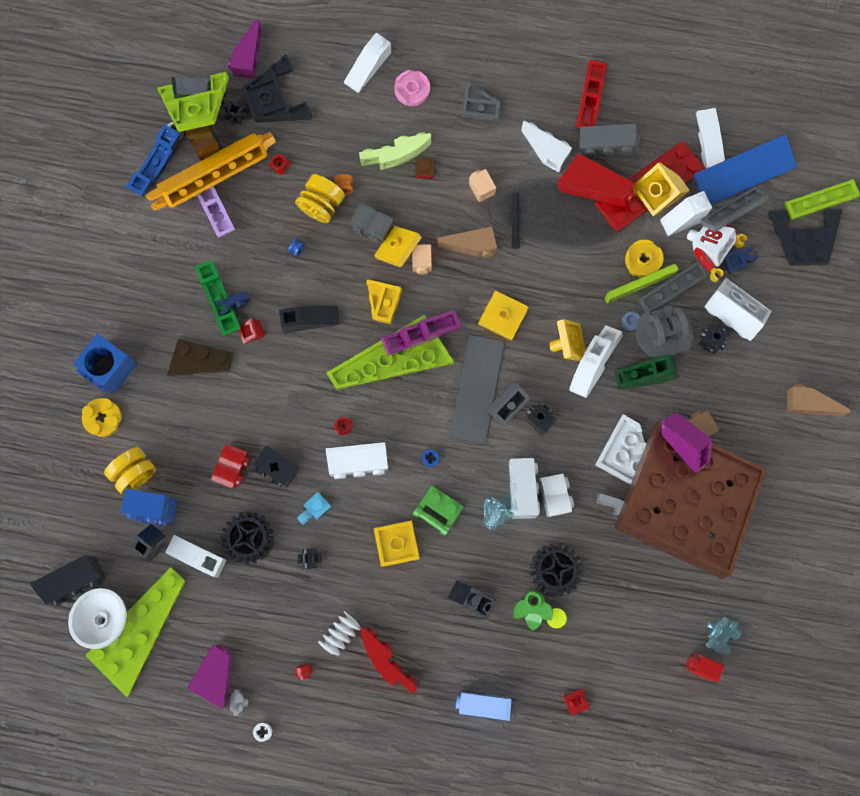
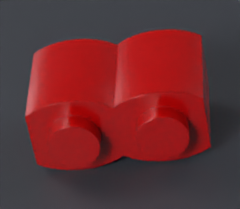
(230, 466)
(705, 667)

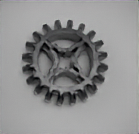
(255, 533)
(557, 578)

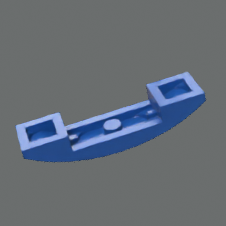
(156, 161)

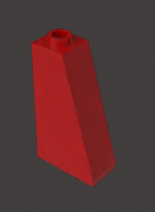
(596, 182)

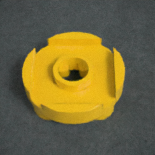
(646, 248)
(110, 423)

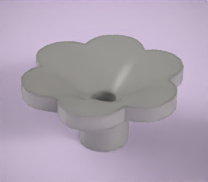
(237, 702)

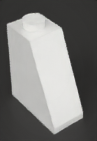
(686, 214)

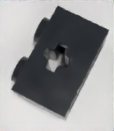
(270, 457)

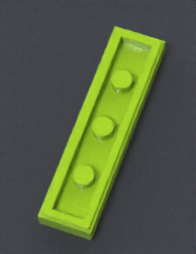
(822, 199)
(641, 283)

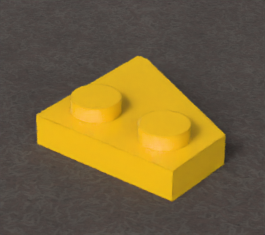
(383, 300)

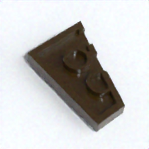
(197, 358)

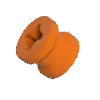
(344, 181)

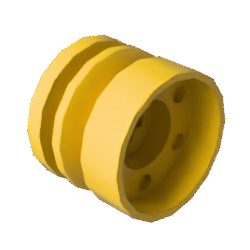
(320, 198)

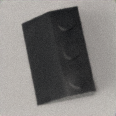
(69, 580)

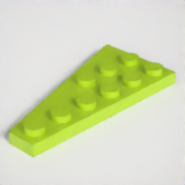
(375, 364)
(128, 653)

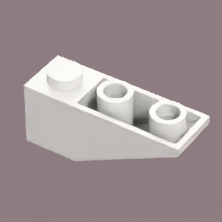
(549, 149)
(196, 556)

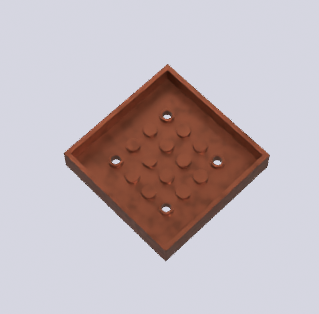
(691, 505)

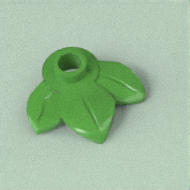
(533, 612)

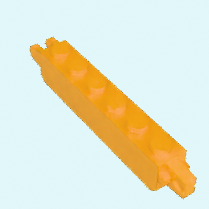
(211, 171)

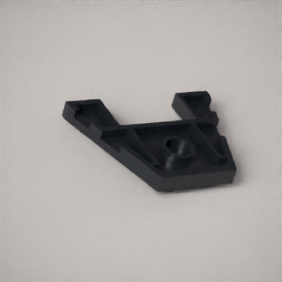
(267, 100)
(807, 245)

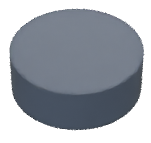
(630, 320)

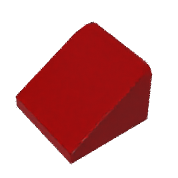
(251, 331)

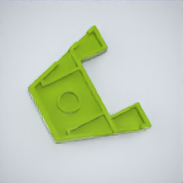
(195, 109)

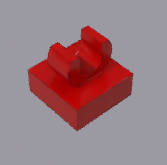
(576, 702)

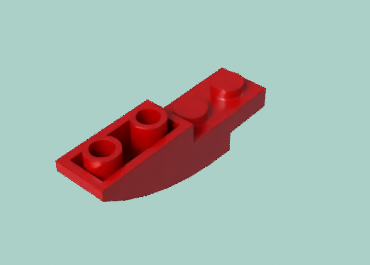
(379, 655)

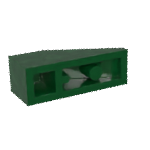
(647, 373)

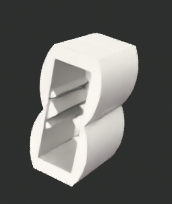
(555, 495)

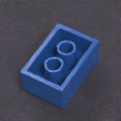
(149, 507)

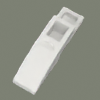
(593, 361)

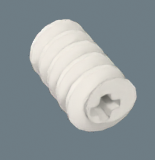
(340, 634)

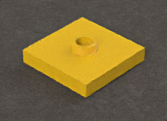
(397, 246)
(503, 315)
(396, 543)

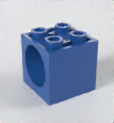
(93, 353)

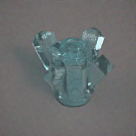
(495, 513)

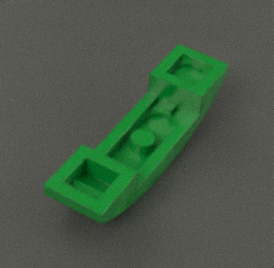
(215, 291)

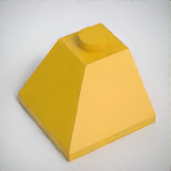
(660, 188)

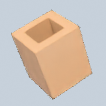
(482, 185)
(422, 259)

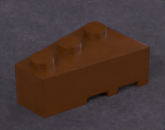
(204, 141)

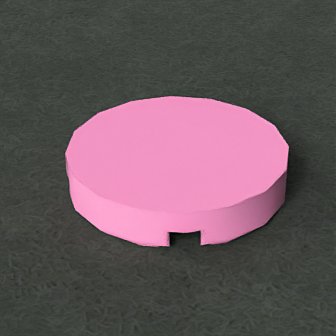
(412, 88)

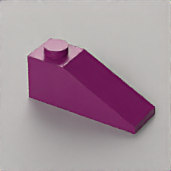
(246, 52)

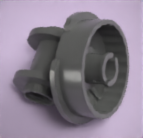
(663, 323)

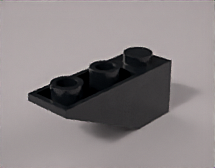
(308, 317)

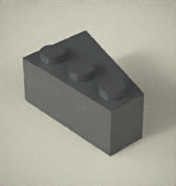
(611, 141)

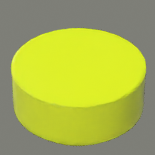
(558, 619)

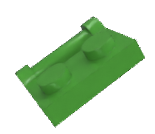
(440, 504)

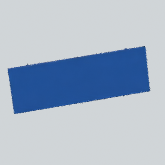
(746, 169)

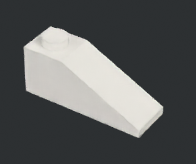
(368, 62)

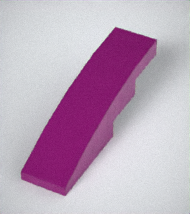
(421, 332)

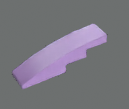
(216, 212)

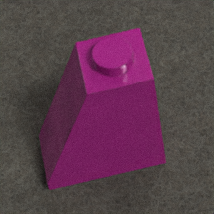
(687, 441)
(213, 676)

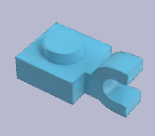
(315, 507)

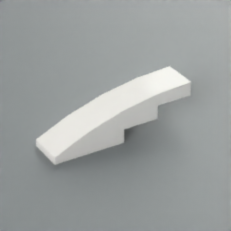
(710, 137)

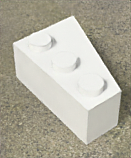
(524, 488)

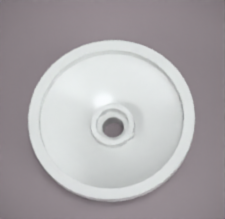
(88, 614)

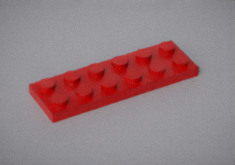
(678, 159)

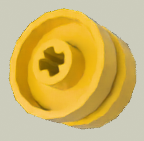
(130, 470)

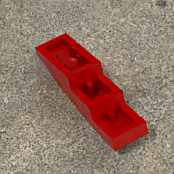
(591, 94)

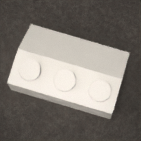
(738, 309)
(357, 460)

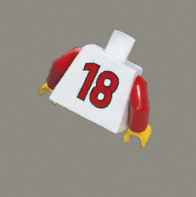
(713, 247)

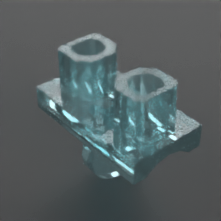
(721, 634)

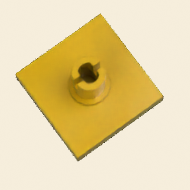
(570, 340)

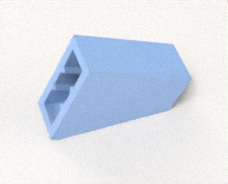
(484, 705)

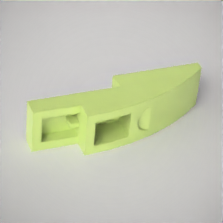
(403, 151)

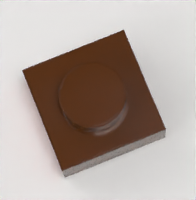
(424, 168)

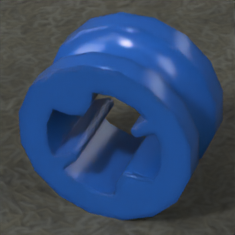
(296, 247)
(435, 454)

